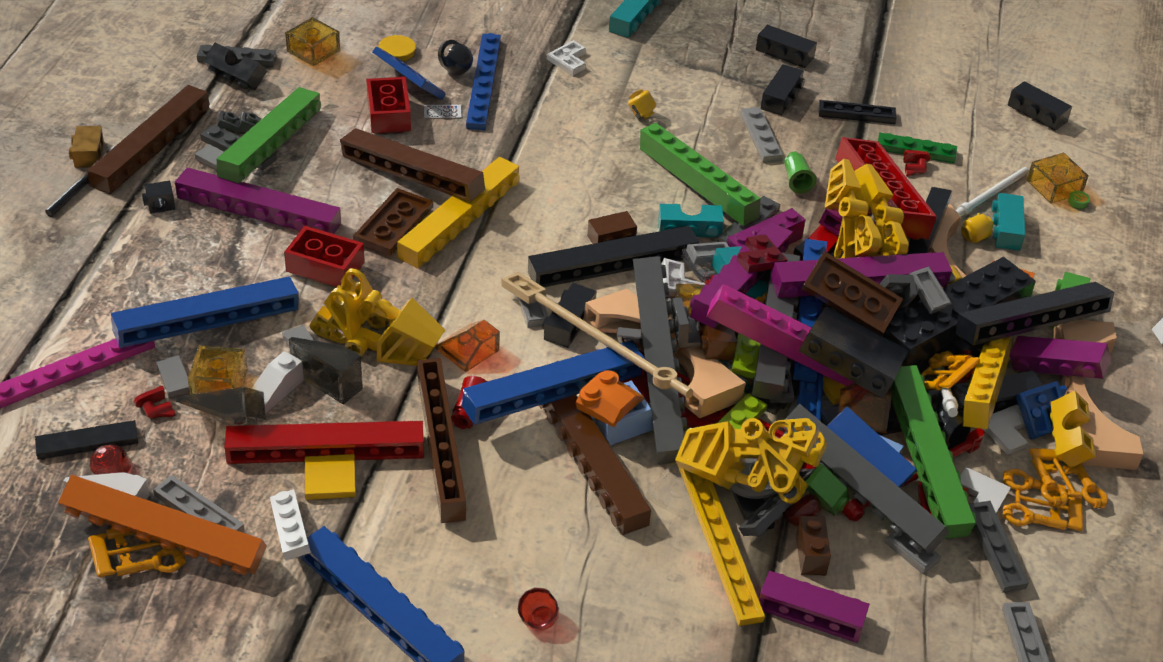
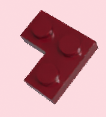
(761, 255)

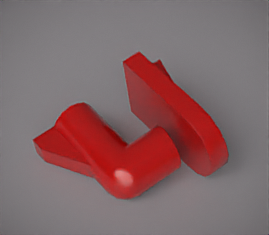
(919, 157)
(148, 398)

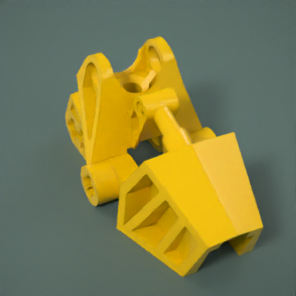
(855, 196)
(406, 339)
(720, 451)

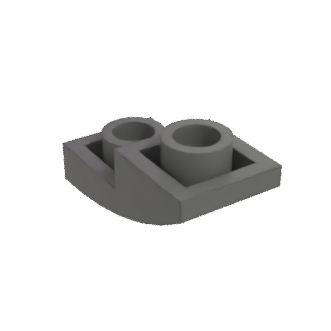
(231, 122)

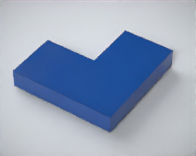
(1034, 406)

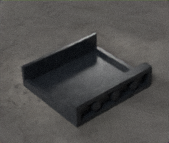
(854, 351)

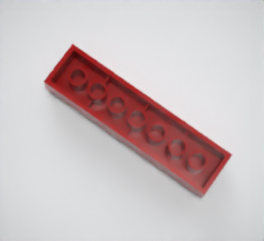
(918, 216)

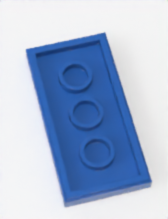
(409, 72)
(872, 447)

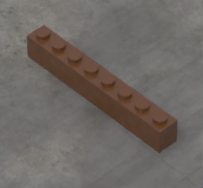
(148, 139)
(413, 164)
(441, 441)
(599, 464)

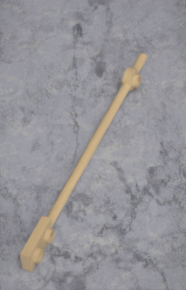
(531, 292)

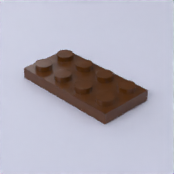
(393, 221)
(852, 293)

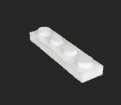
(290, 524)

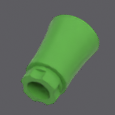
(799, 174)

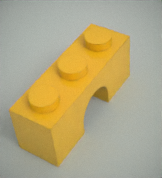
(1071, 440)

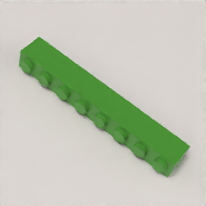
(268, 135)
(700, 174)
(930, 453)

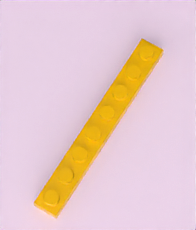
(723, 549)

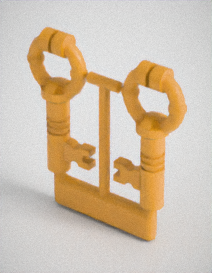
(955, 371)
(1050, 485)
(1074, 507)
(102, 561)

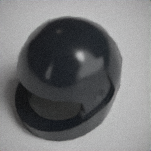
(458, 59)
(952, 427)

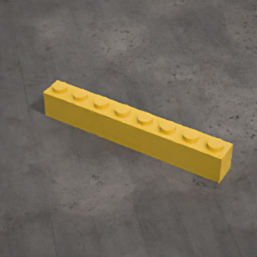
(456, 215)
(987, 383)

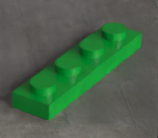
(898, 144)

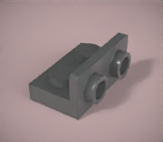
(902, 286)
(684, 326)

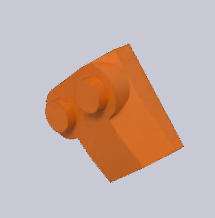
(607, 398)

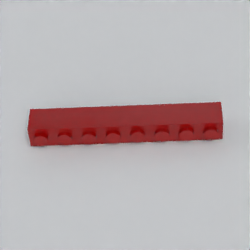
(296, 441)

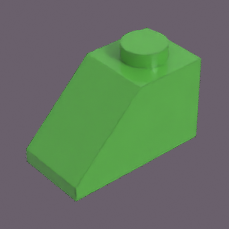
(828, 490)

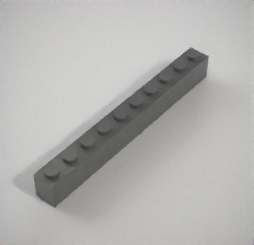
(659, 350)

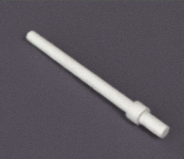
(966, 207)
(949, 402)

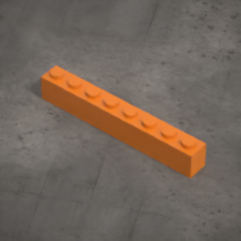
(162, 524)

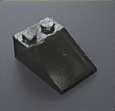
(329, 367)
(236, 404)

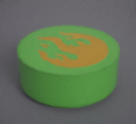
(1079, 199)

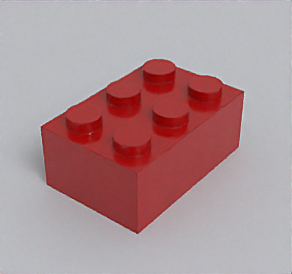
(388, 105)
(323, 256)

